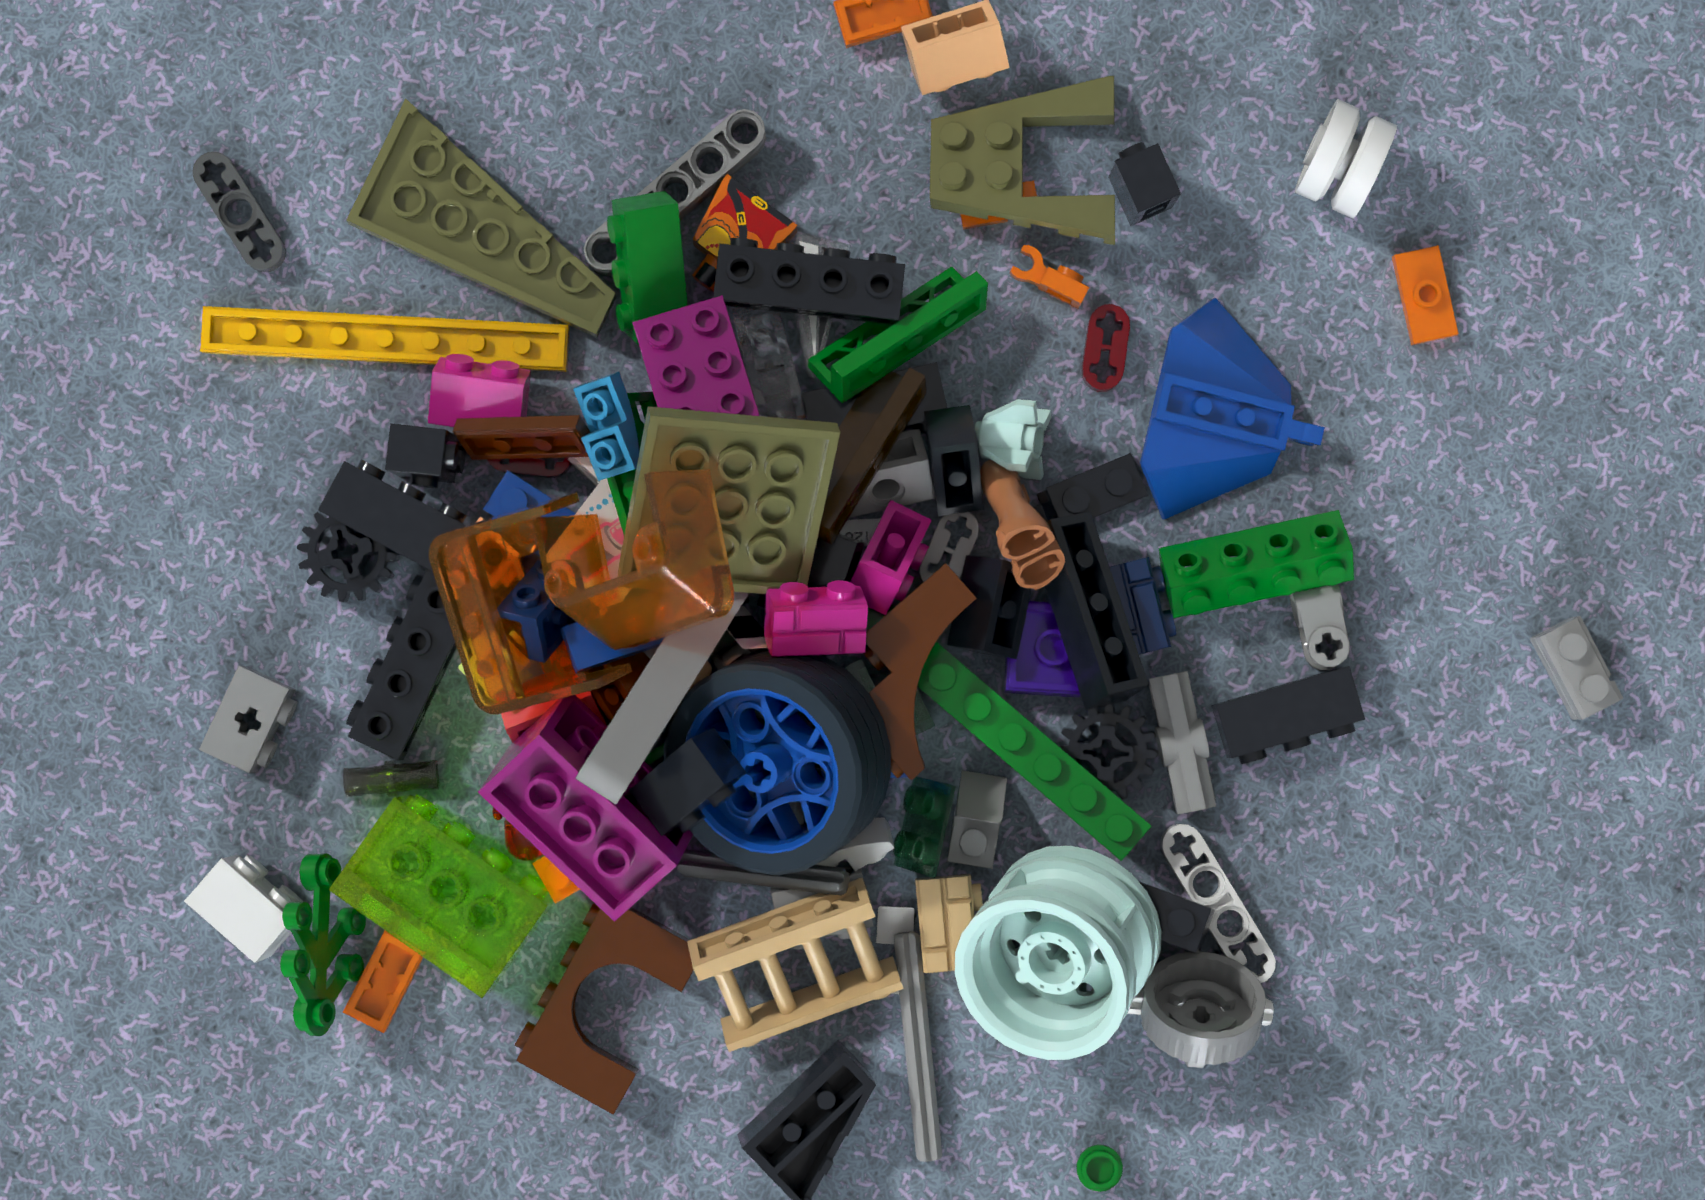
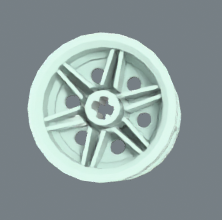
(1075, 925)

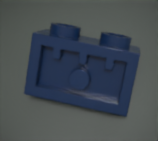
(536, 613)

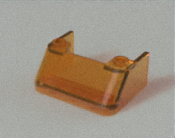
(678, 560)
(474, 574)

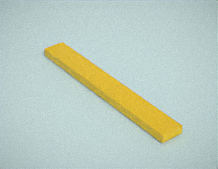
(381, 338)

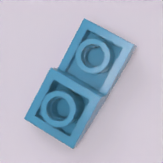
(613, 434)

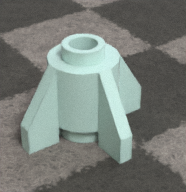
(1014, 437)

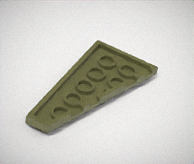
(455, 215)

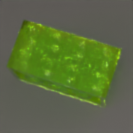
(413, 901)

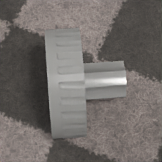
(1200, 1029)

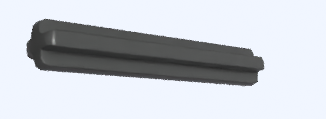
(813, 879)

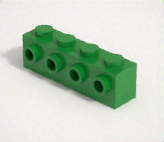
(1259, 568)

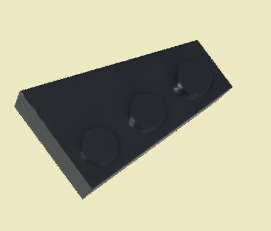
(808, 1122)

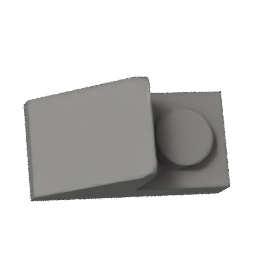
(977, 819)

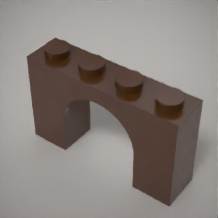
(557, 1043)

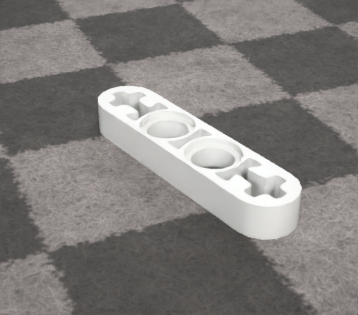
(1222, 900)

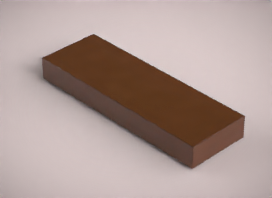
(522, 437)

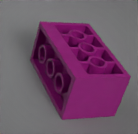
(695, 360)
(598, 845)

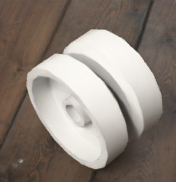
(1347, 159)

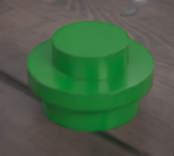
(1099, 1168)

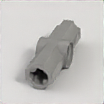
(1182, 742)

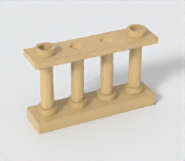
(782, 929)

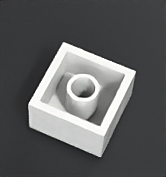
(243, 905)

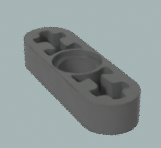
(231, 177)

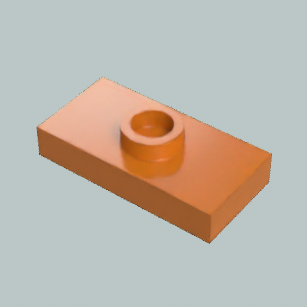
(874, 19)
(1425, 295)
(383, 983)

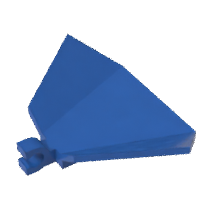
(1216, 414)

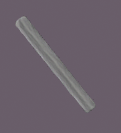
(918, 1047)

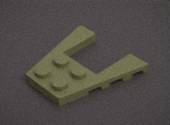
(980, 160)

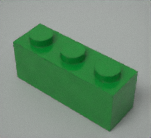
(648, 257)

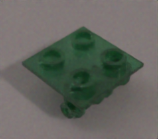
(924, 826)

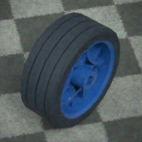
(782, 757)

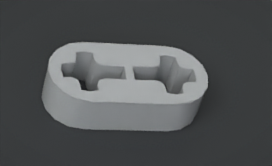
(940, 540)

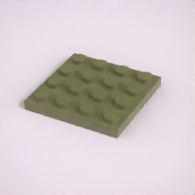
(765, 480)

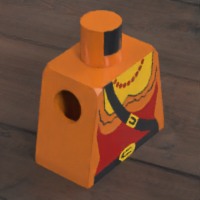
(737, 214)

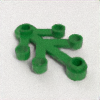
(315, 1005)

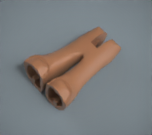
(1021, 529)

